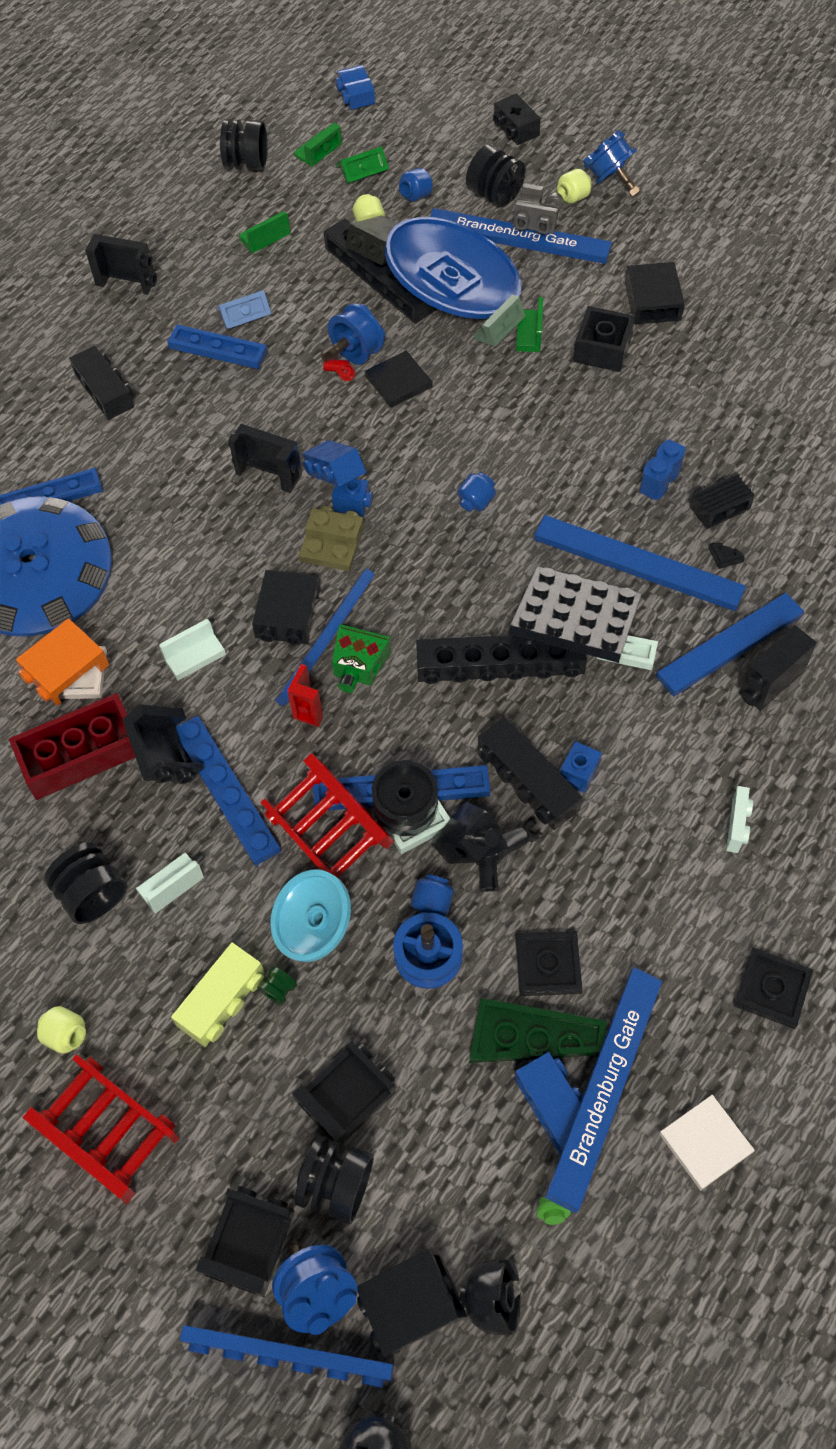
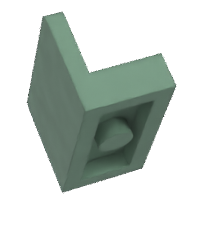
(501, 321)

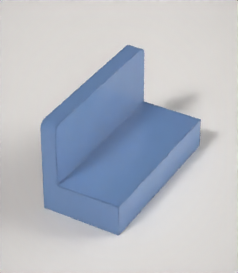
(244, 309)

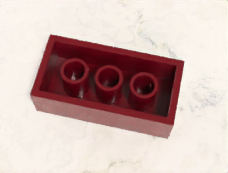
(73, 747)

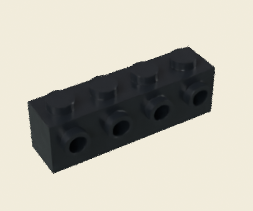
(529, 774)

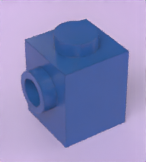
(352, 497)
(581, 766)

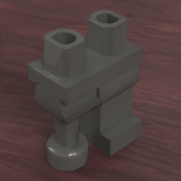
(535, 215)

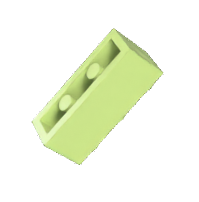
(219, 995)

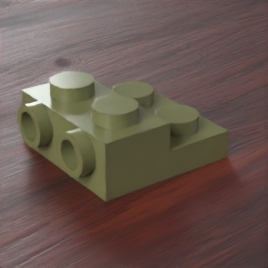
(332, 538)

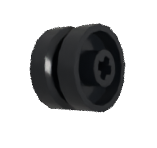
(405, 797)

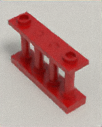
(335, 794)
(96, 1159)

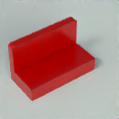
(303, 699)

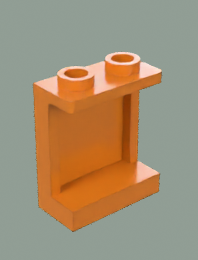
(60, 660)

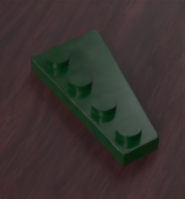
(526, 1033)

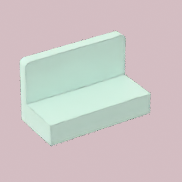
(191, 649)
(170, 882)

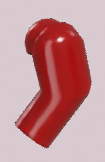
(341, 367)

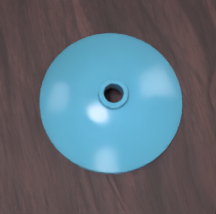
(299, 911)

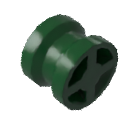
(277, 986)

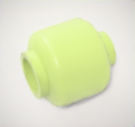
(574, 186)
(367, 207)
(61, 1030)

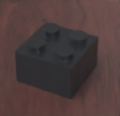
(604, 338)

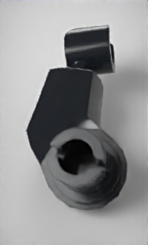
(509, 842)

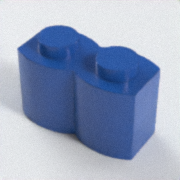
(355, 87)
(662, 469)

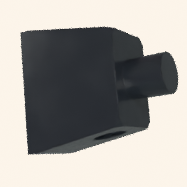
(467, 835)

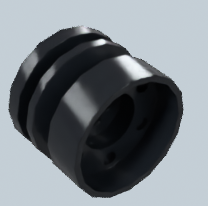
(243, 144)
(495, 175)
(85, 882)
(334, 1179)

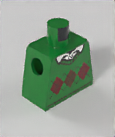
(358, 656)

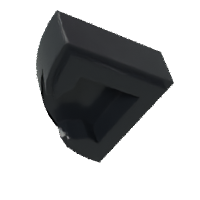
(724, 555)

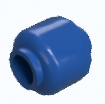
(415, 184)
(476, 492)
(432, 895)

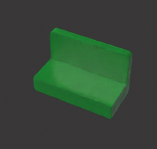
(320, 145)
(363, 165)
(266, 232)
(530, 330)

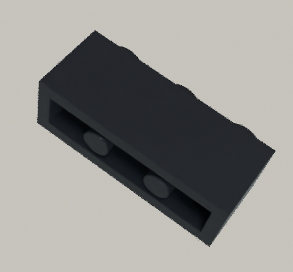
(102, 382)

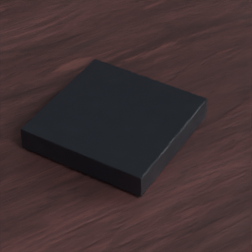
(398, 379)
(548, 963)
(773, 988)

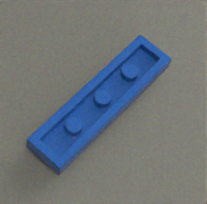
(217, 346)

